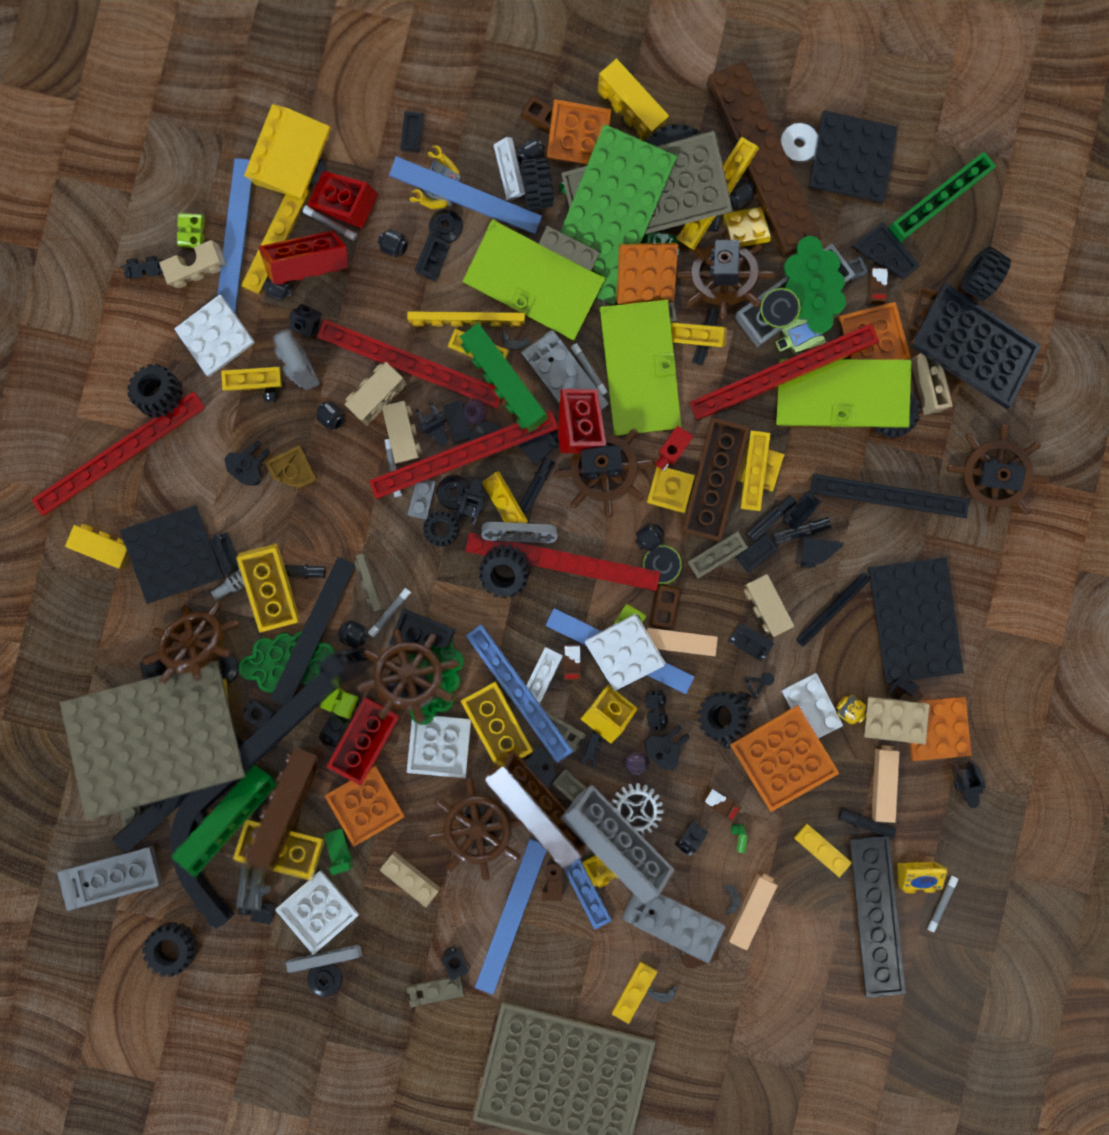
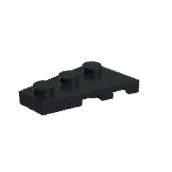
(887, 251)
(417, 628)

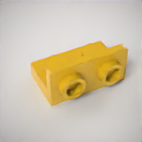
(598, 871)

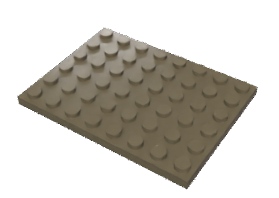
(151, 741)
(562, 1076)

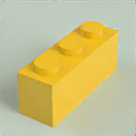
(98, 546)

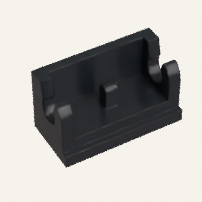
(432, 258)
(750, 642)

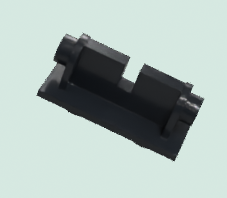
(135, 267)
(802, 510)
(225, 553)
(658, 719)

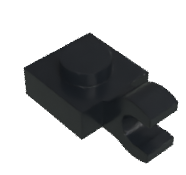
(594, 744)
(263, 916)

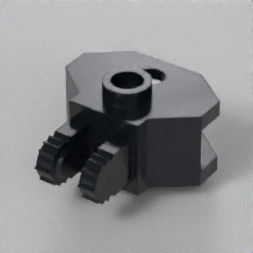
(433, 425)
(248, 463)
(471, 501)
(669, 750)
(539, 758)
(969, 783)

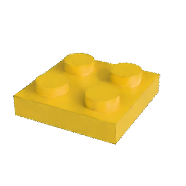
(747, 226)
(773, 466)
(670, 489)

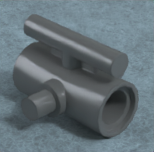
(251, 889)

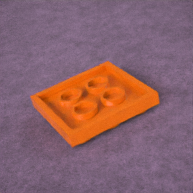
(575, 131)
(646, 272)
(888, 329)
(946, 731)
(365, 808)

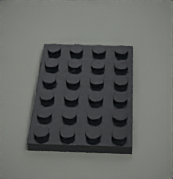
(975, 346)
(915, 620)

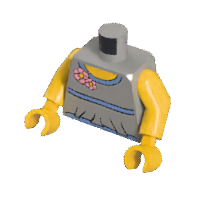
(444, 167)

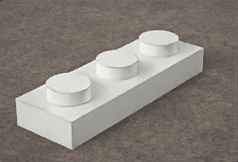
(509, 168)
(544, 673)

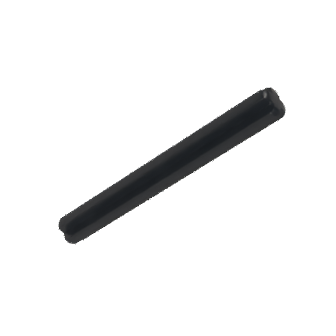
(832, 609)

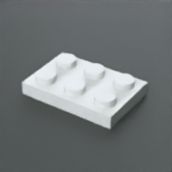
(814, 704)

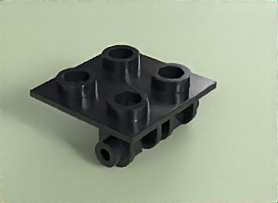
(540, 446)

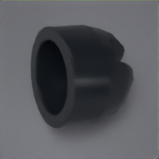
(270, 395)

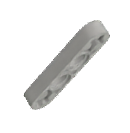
(491, 532)
(323, 958)

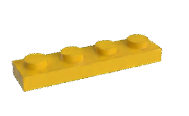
(755, 471)

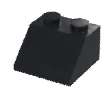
(815, 552)

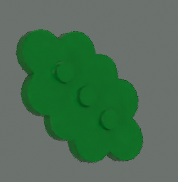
(816, 283)
(271, 658)
(450, 682)

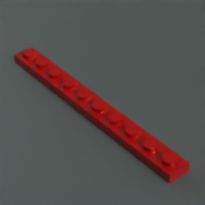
(408, 363)
(784, 372)
(117, 455)
(458, 457)
(572, 563)

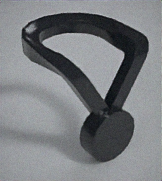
(767, 679)

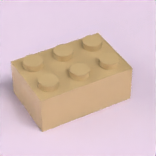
(375, 393)
(897, 720)

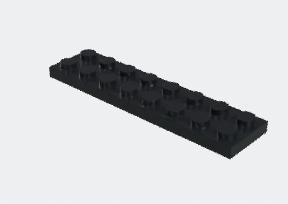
(877, 916)

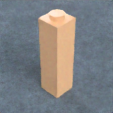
(683, 642)
(885, 784)
(752, 911)

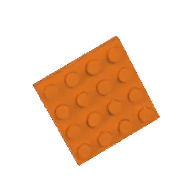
(784, 758)

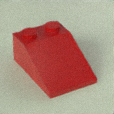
(343, 198)
(580, 421)

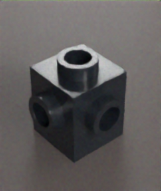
(305, 320)

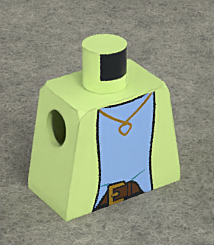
(799, 338)

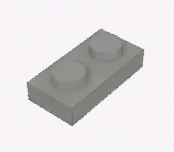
(422, 499)

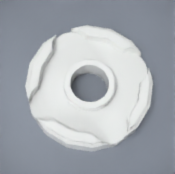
(802, 132)

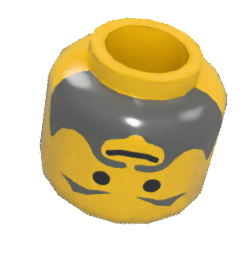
(851, 709)

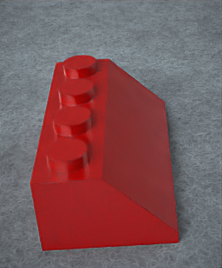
(304, 257)
(362, 741)

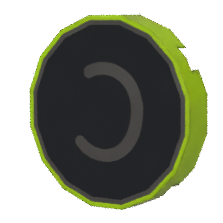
(780, 308)
(665, 561)

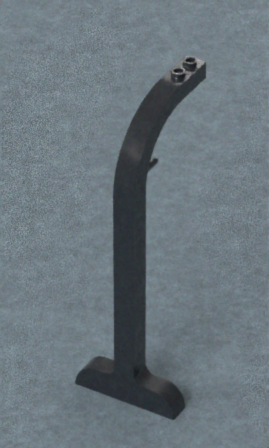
(335, 670)

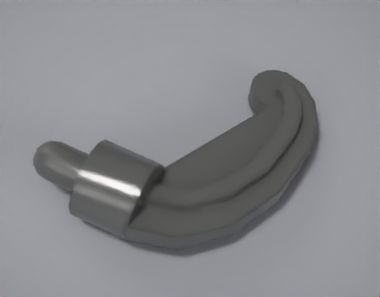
(513, 344)
(734, 898)
(662, 997)

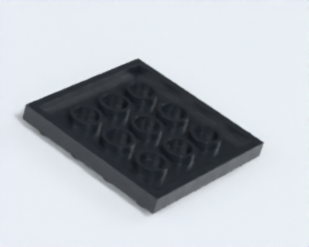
(852, 157)
(171, 554)

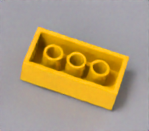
(631, 100)
(268, 587)
(496, 722)
(297, 858)

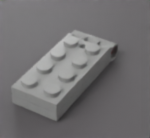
(296, 361)
(562, 372)
(110, 877)
(675, 925)

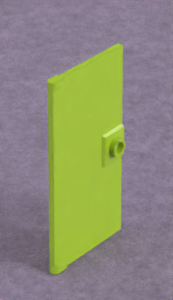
(533, 280)
(640, 367)
(848, 395)

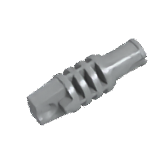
(232, 584)

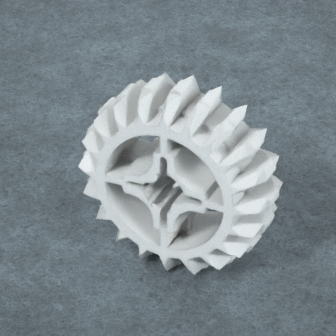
(642, 803)

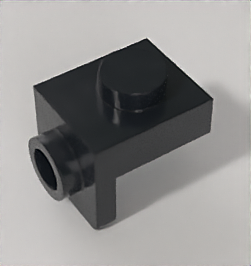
(900, 687)
(333, 730)
(691, 839)

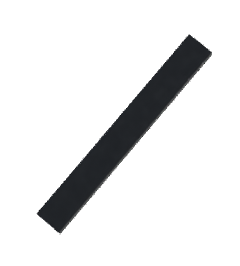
(889, 496)
(313, 631)
(149, 819)

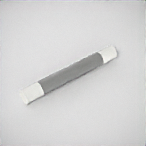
(330, 223)
(588, 368)
(392, 465)
(389, 612)
(942, 904)

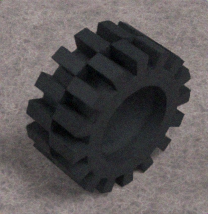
(429, 528)

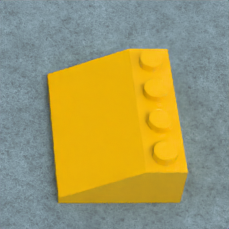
(287, 152)

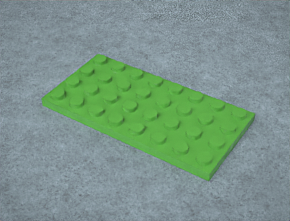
(617, 199)

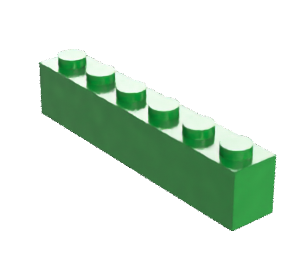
(942, 197)
(504, 378)
(224, 821)

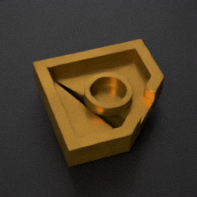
(292, 468)

